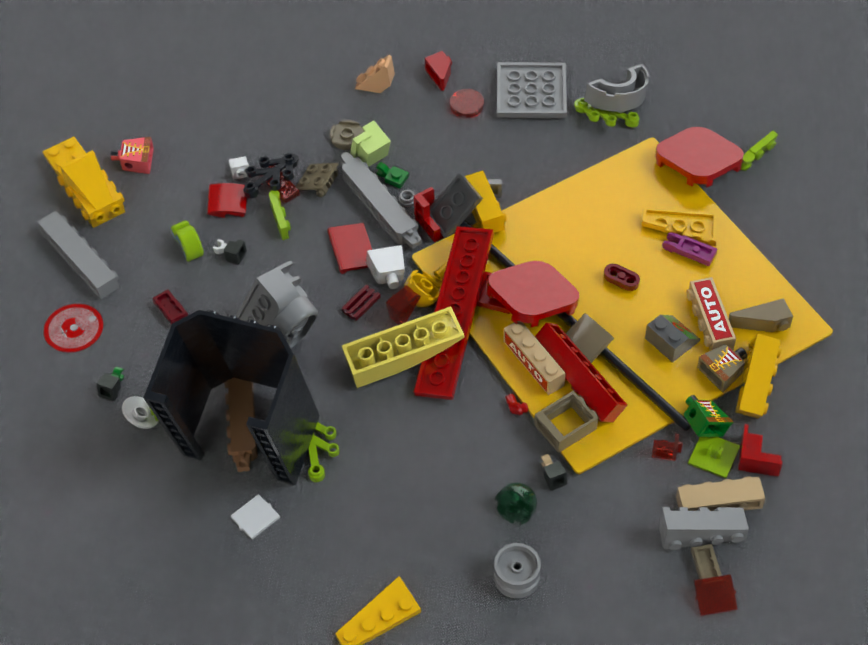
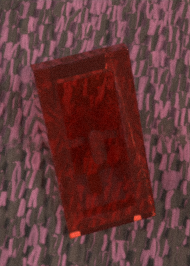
(402, 304)

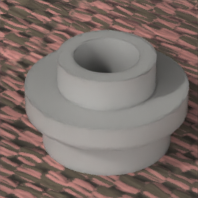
(406, 198)

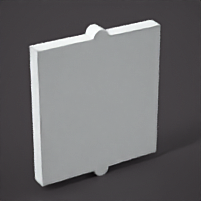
(255, 516)

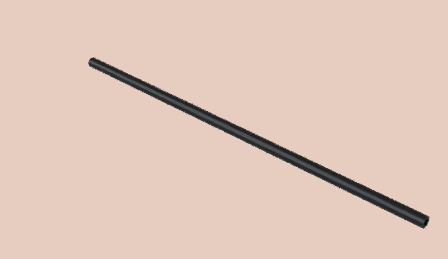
(608, 355)

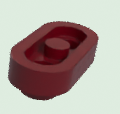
(623, 277)

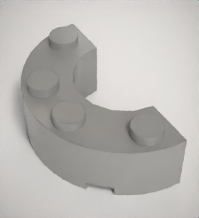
(619, 96)

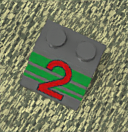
(670, 336)

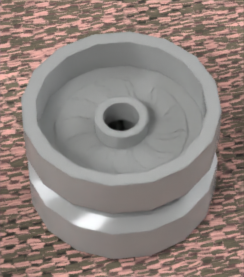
(517, 570)

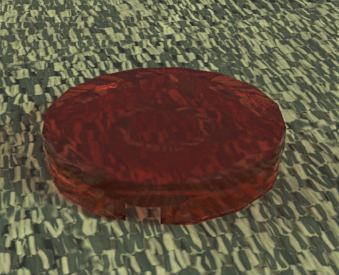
(466, 103)

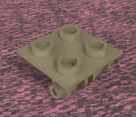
(318, 178)

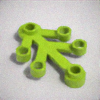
(631, 119)
(316, 441)

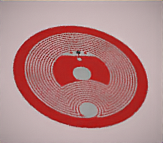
(73, 327)

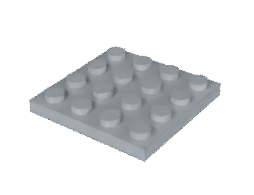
(531, 90)

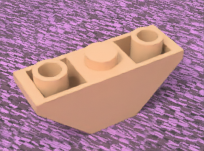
(377, 77)

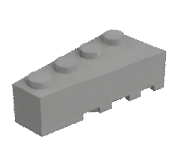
(701, 527)

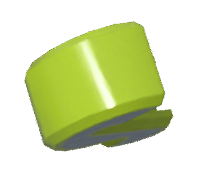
(188, 239)

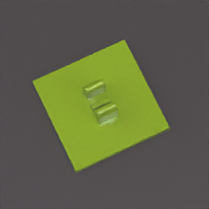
(714, 455)

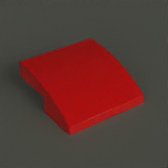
(226, 199)

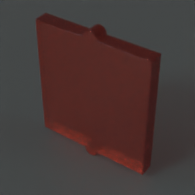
(715, 595)

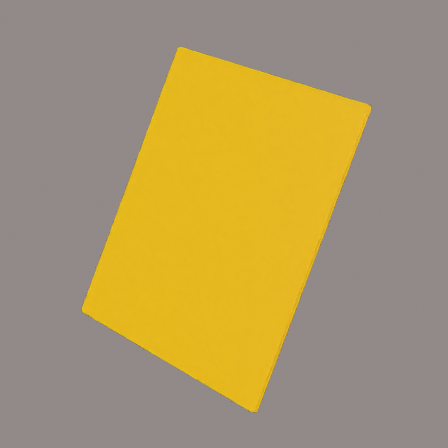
(597, 223)

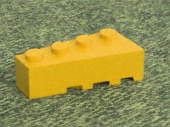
(758, 376)

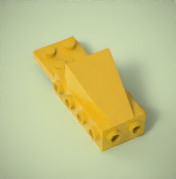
(85, 182)

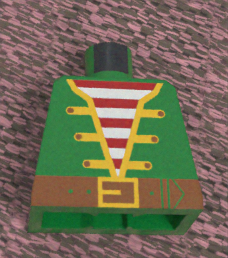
(706, 418)

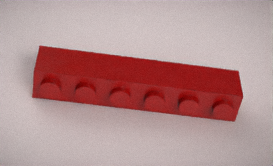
(581, 373)

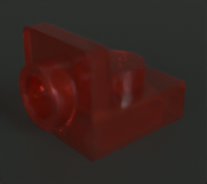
(667, 450)

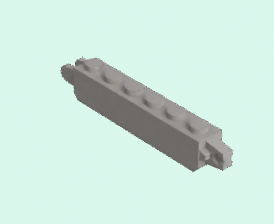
(380, 201)

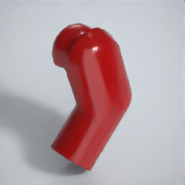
(515, 407)

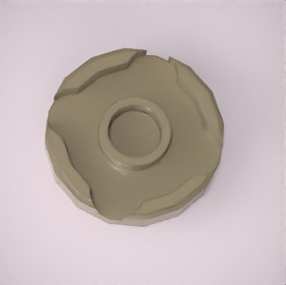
(344, 132)

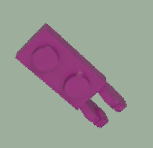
(690, 248)

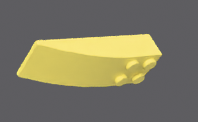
(401, 346)

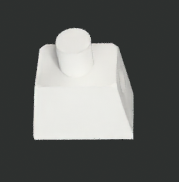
(386, 265)

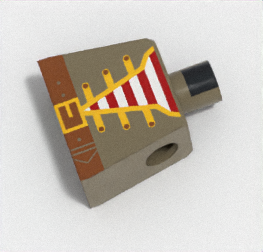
(722, 365)

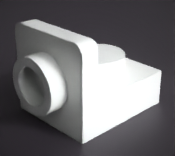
(238, 167)

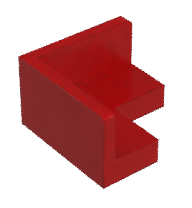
(422, 205)
(755, 461)

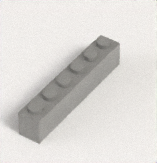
(79, 254)

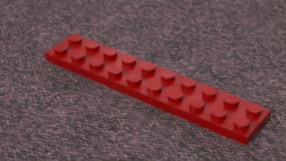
(461, 291)

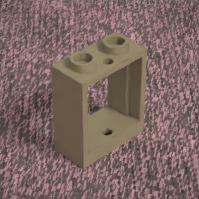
(552, 434)

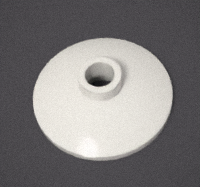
(138, 412)

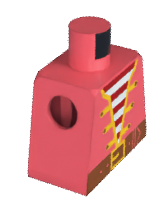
(135, 155)

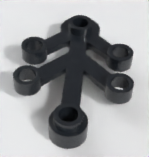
(288, 161)

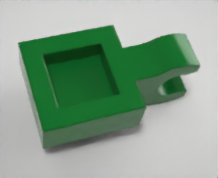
(393, 176)

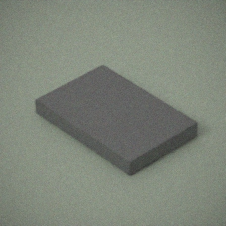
(454, 205)

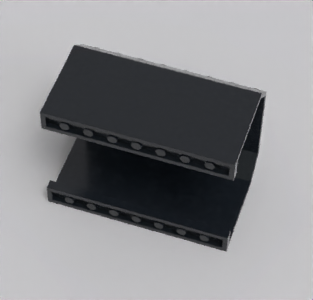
(211, 350)

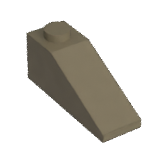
(764, 317)

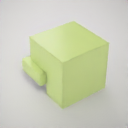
(371, 144)

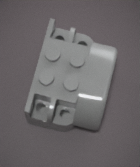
(280, 302)

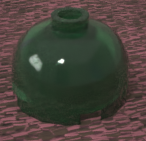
(516, 502)

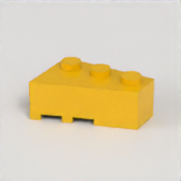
(488, 211)

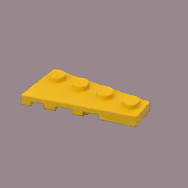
(693, 224)
(380, 615)

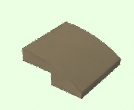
(589, 337)

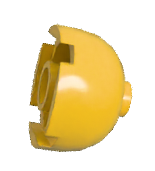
(425, 286)

